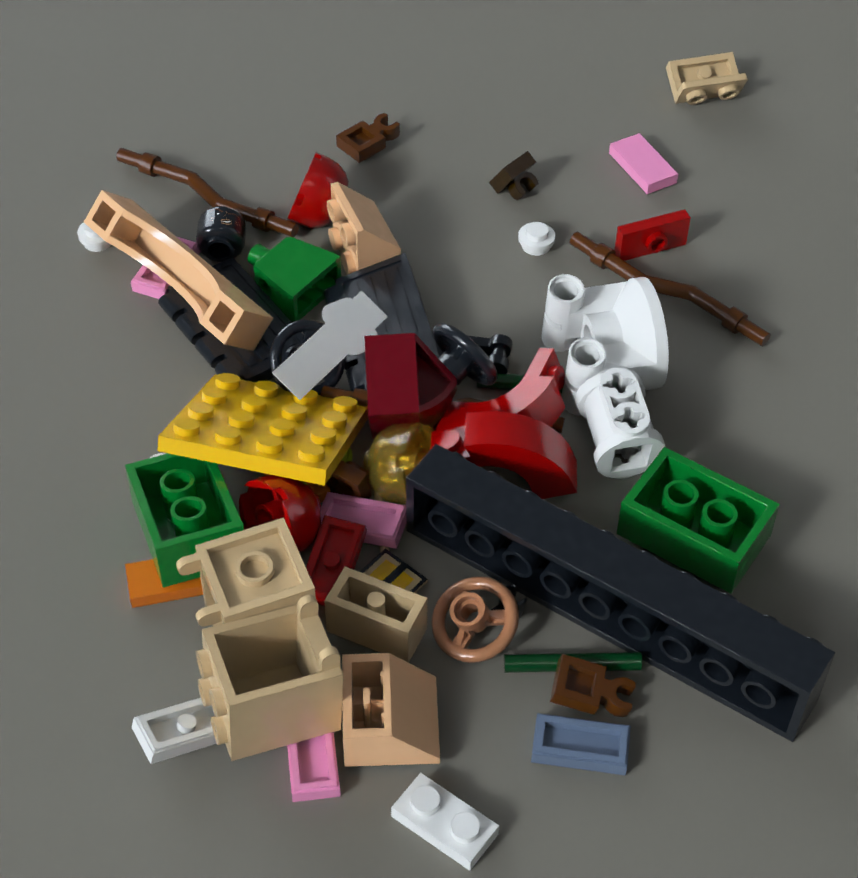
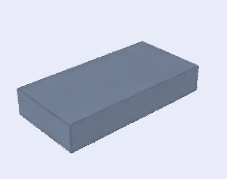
(581, 744)

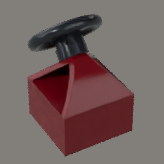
(412, 383)

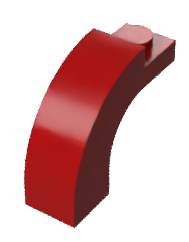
(533, 397)
(517, 445)

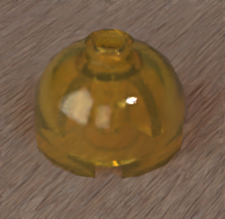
(394, 457)

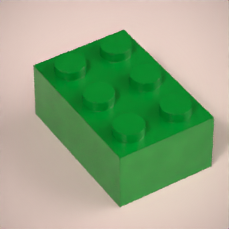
(179, 507)
(697, 519)

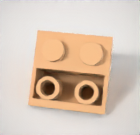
(358, 230)
(388, 712)

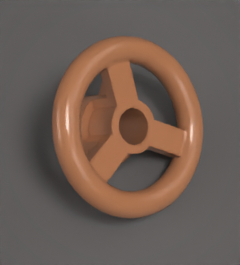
(464, 603)

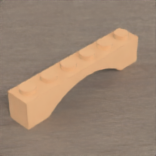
(216, 301)

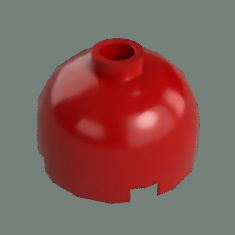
(311, 201)
(281, 497)

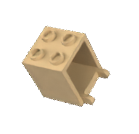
(248, 573)
(271, 679)

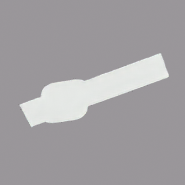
(341, 335)

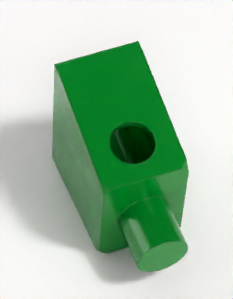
(294, 274)

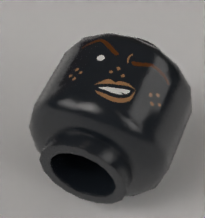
(221, 233)

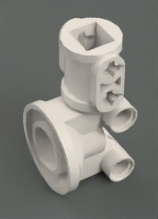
(611, 365)

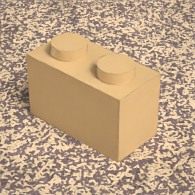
(376, 614)

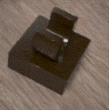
(514, 174)

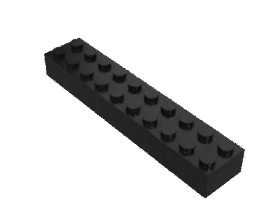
(618, 592)

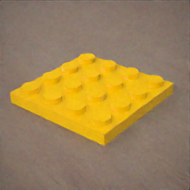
(265, 429)

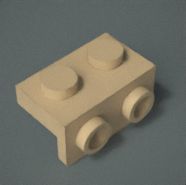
(705, 78)

